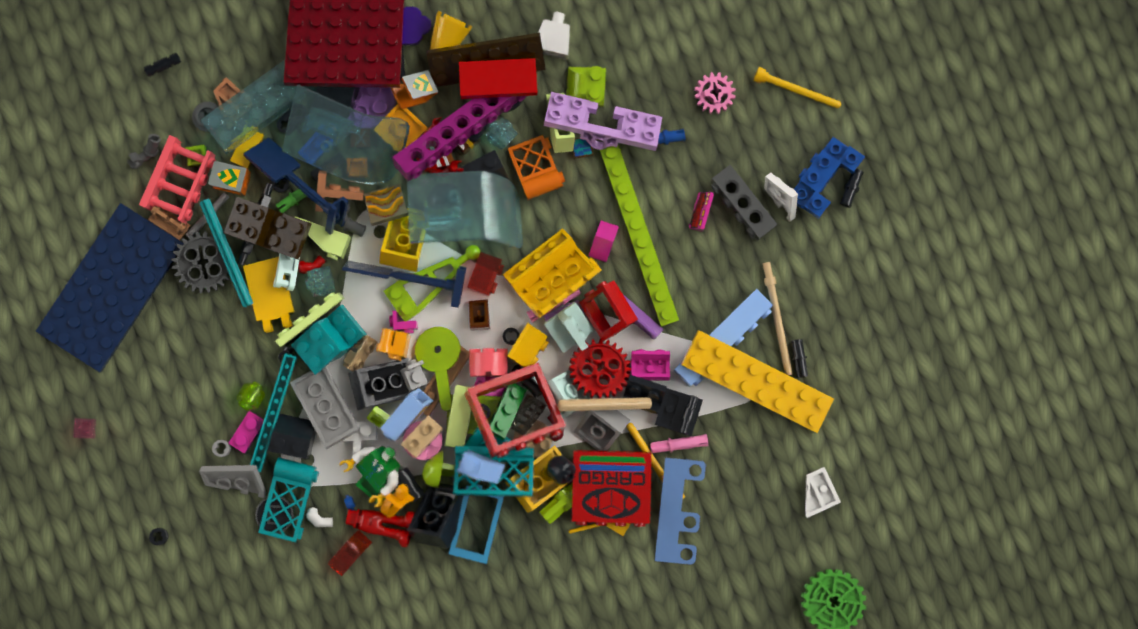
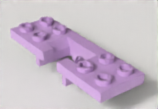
(632, 129)

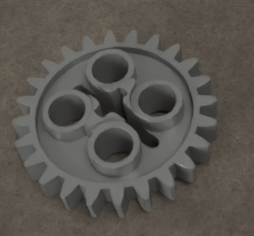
(185, 265)

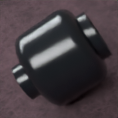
(561, 470)

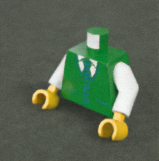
(378, 469)

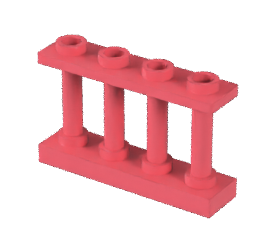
(158, 180)

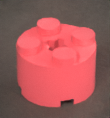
(488, 362)

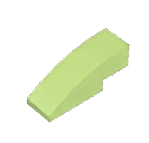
(459, 419)

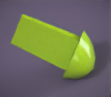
(436, 468)

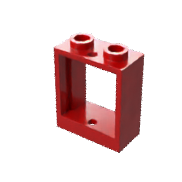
(618, 304)

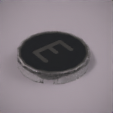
(275, 506)

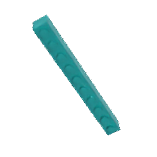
(273, 410)

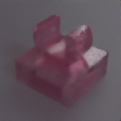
(84, 428)

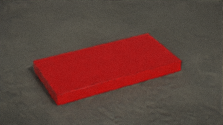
(498, 78)

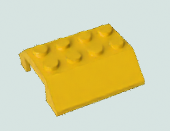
(551, 273)

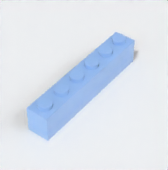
(732, 329)

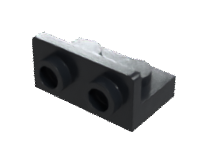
(644, 388)

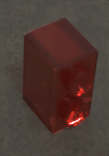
(485, 274)

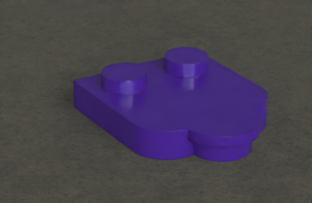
(414, 26)

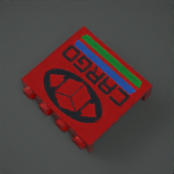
(611, 487)

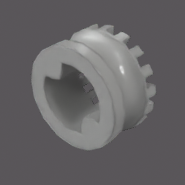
(216, 445)

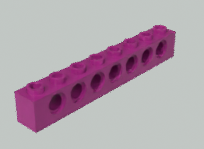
(449, 127)

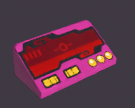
(701, 211)

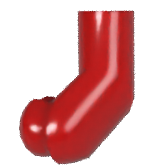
(303, 266)

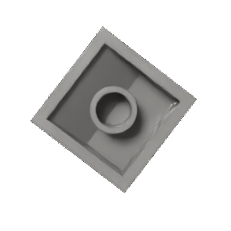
(601, 428)

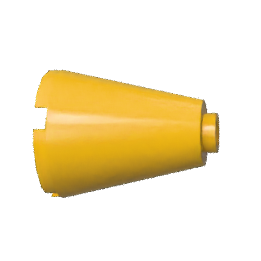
(448, 31)

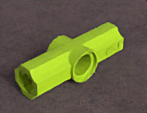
(561, 503)

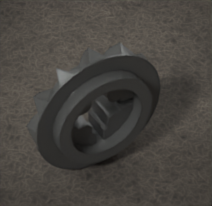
(198, 113)

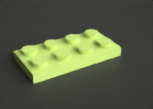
(302, 322)

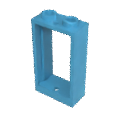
(468, 554)

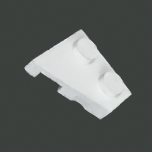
(782, 195)
(819, 492)

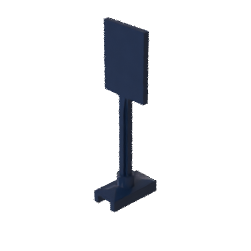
(278, 165)
(455, 285)

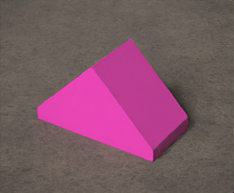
(603, 241)

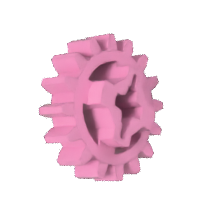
(722, 92)

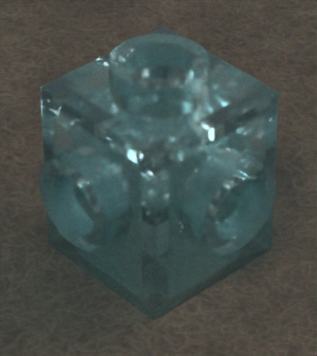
(500, 133)
(320, 281)

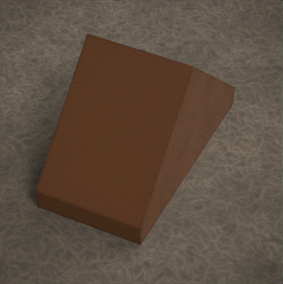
(479, 315)

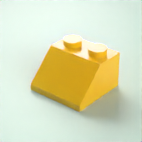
(528, 346)

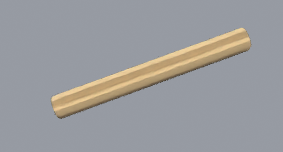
(604, 404)

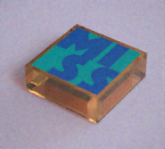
(582, 148)

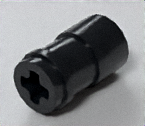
(406, 477)

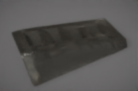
(536, 412)

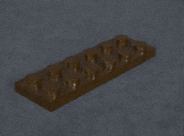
(445, 61)

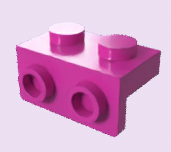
(651, 364)

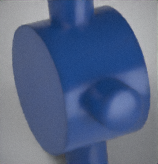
(350, 504)

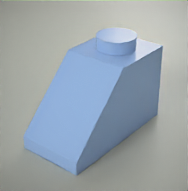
(480, 467)

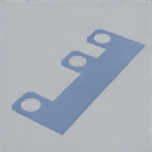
(670, 517)

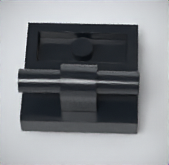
(678, 412)

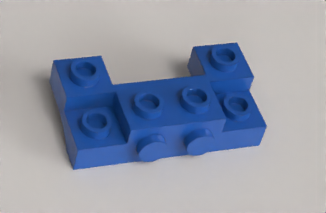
(821, 172)

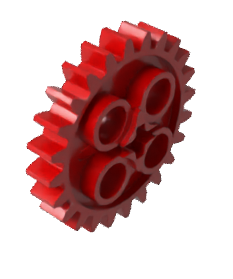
(608, 355)

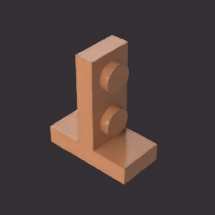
(336, 191)

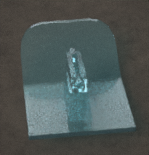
(343, 139)
(464, 208)

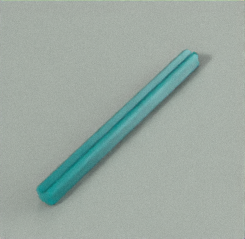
(226, 252)

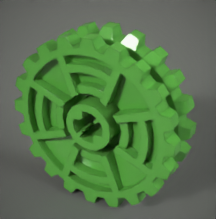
(827, 586)

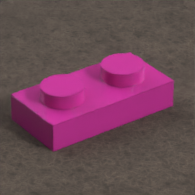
(247, 432)

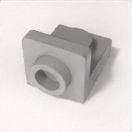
(413, 375)

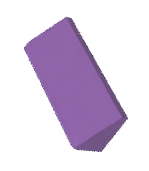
(644, 322)

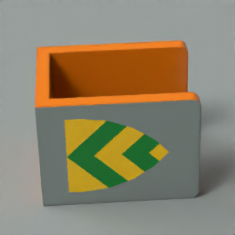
(415, 90)
(229, 178)

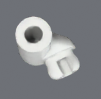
(316, 519)

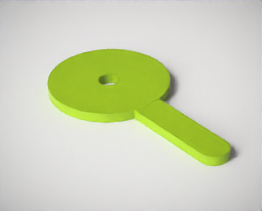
(440, 361)

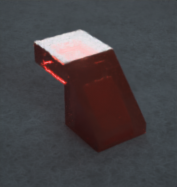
(349, 552)

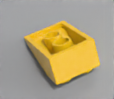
(396, 246)
(543, 485)

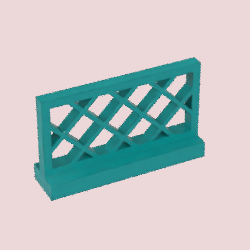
(523, 456)

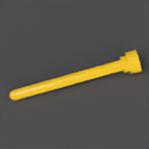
(763, 76)
(644, 448)

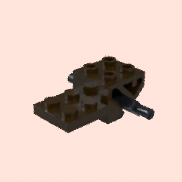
(266, 227)

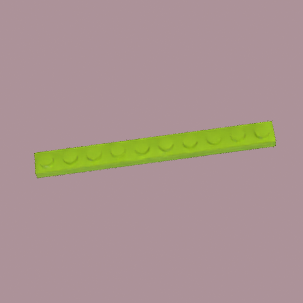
(639, 235)

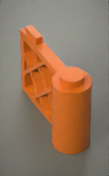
(545, 179)

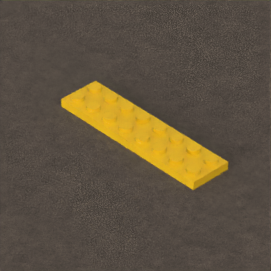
(757, 381)

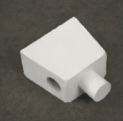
(555, 36)

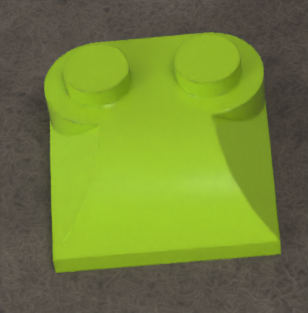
(587, 83)

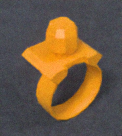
(398, 499)

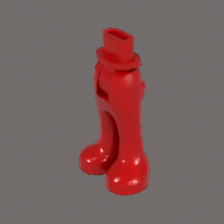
(371, 522)

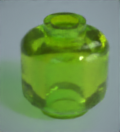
(250, 396)

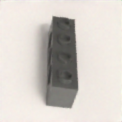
(730, 177)

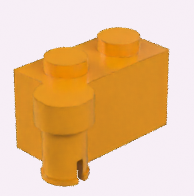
(394, 344)

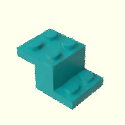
(328, 339)

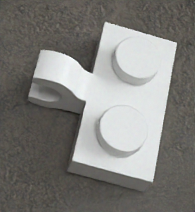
(367, 432)

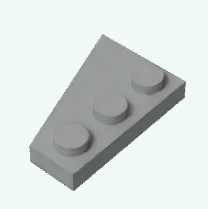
(240, 477)

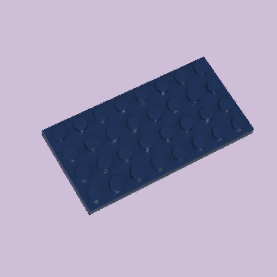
(110, 288)

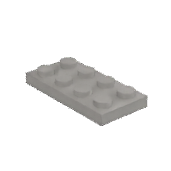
(325, 407)

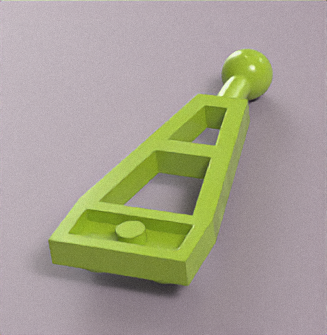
(402, 300)

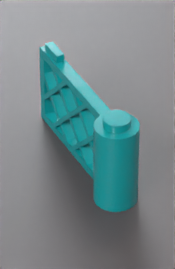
(295, 474)

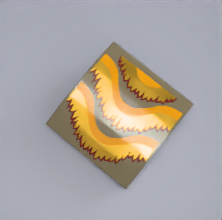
(386, 204)

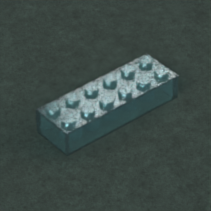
(251, 109)

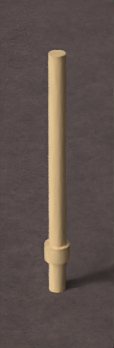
(770, 282)

